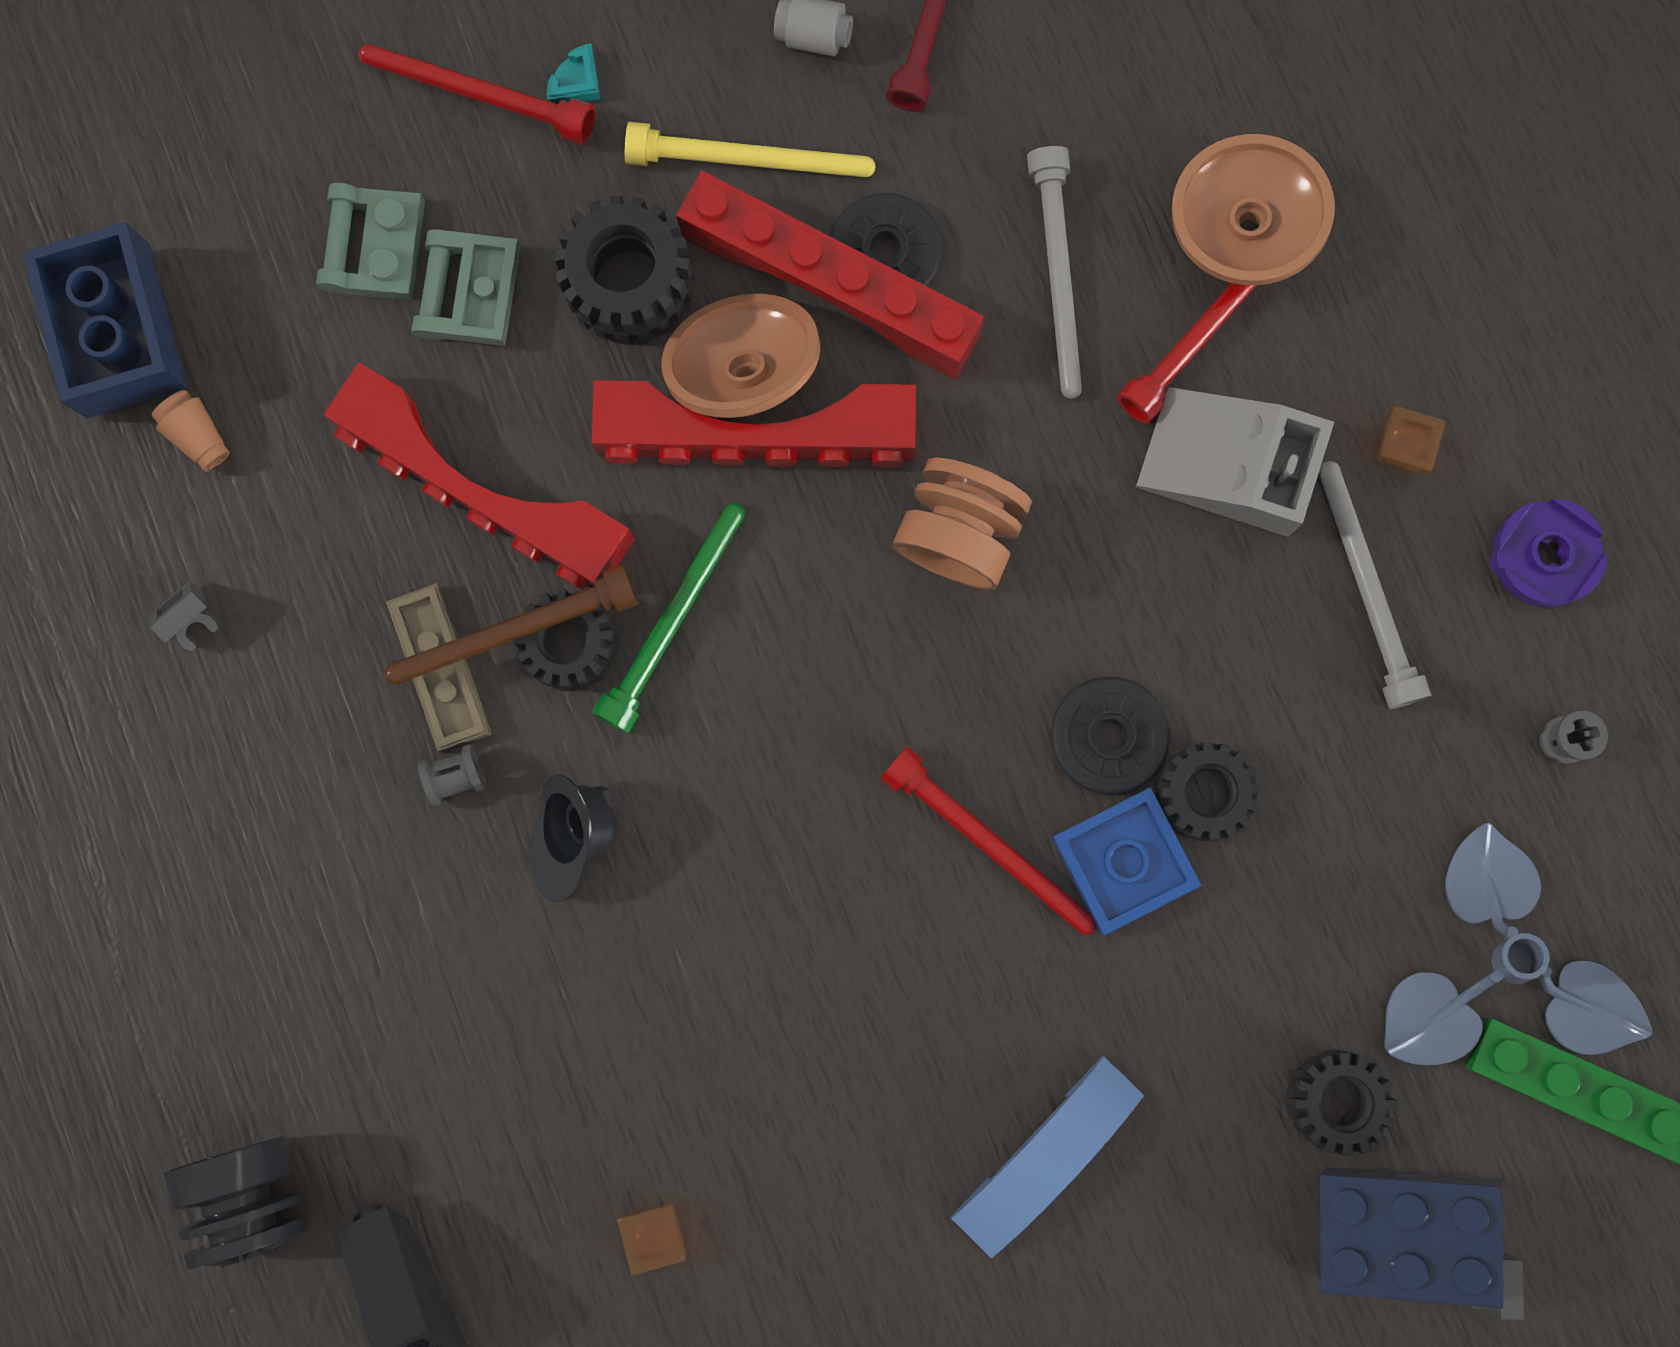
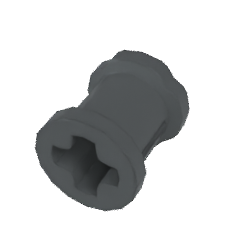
(1576, 721)
(452, 775)

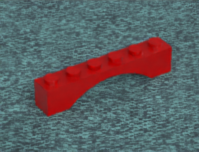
(766, 239)
(386, 420)
(867, 424)

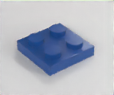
(1126, 861)

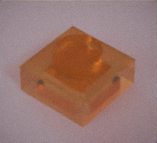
(1410, 440)
(652, 1238)

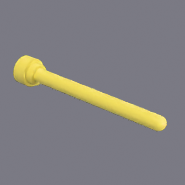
(646, 145)

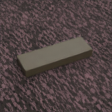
(448, 692)

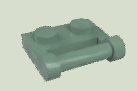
(388, 242)
(482, 289)

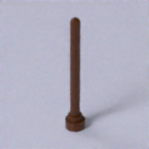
(609, 592)

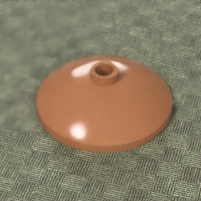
(1256, 182)
(741, 355)

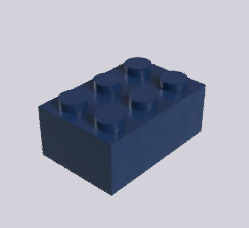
(104, 320)
(1412, 1237)

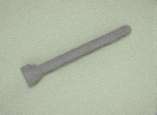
(1049, 170)
(1403, 681)

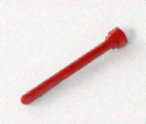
(571, 119)
(1144, 396)
(910, 776)

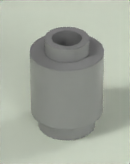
(813, 25)

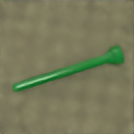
(621, 704)

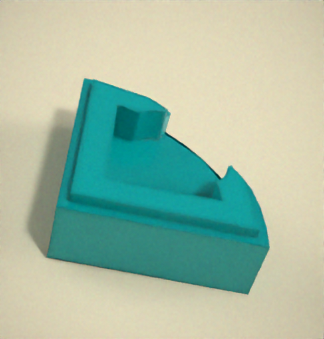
(575, 77)

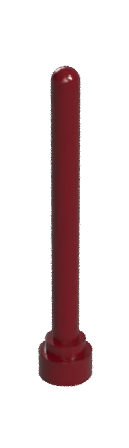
(910, 85)

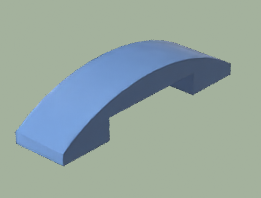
(1048, 1158)

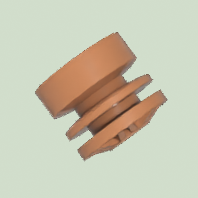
(966, 512)

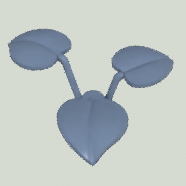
(1497, 881)

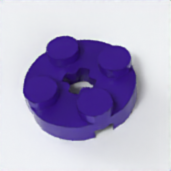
(1519, 562)

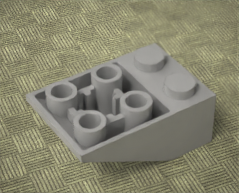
(1236, 458)

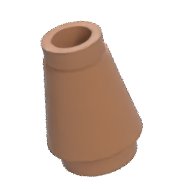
(190, 429)

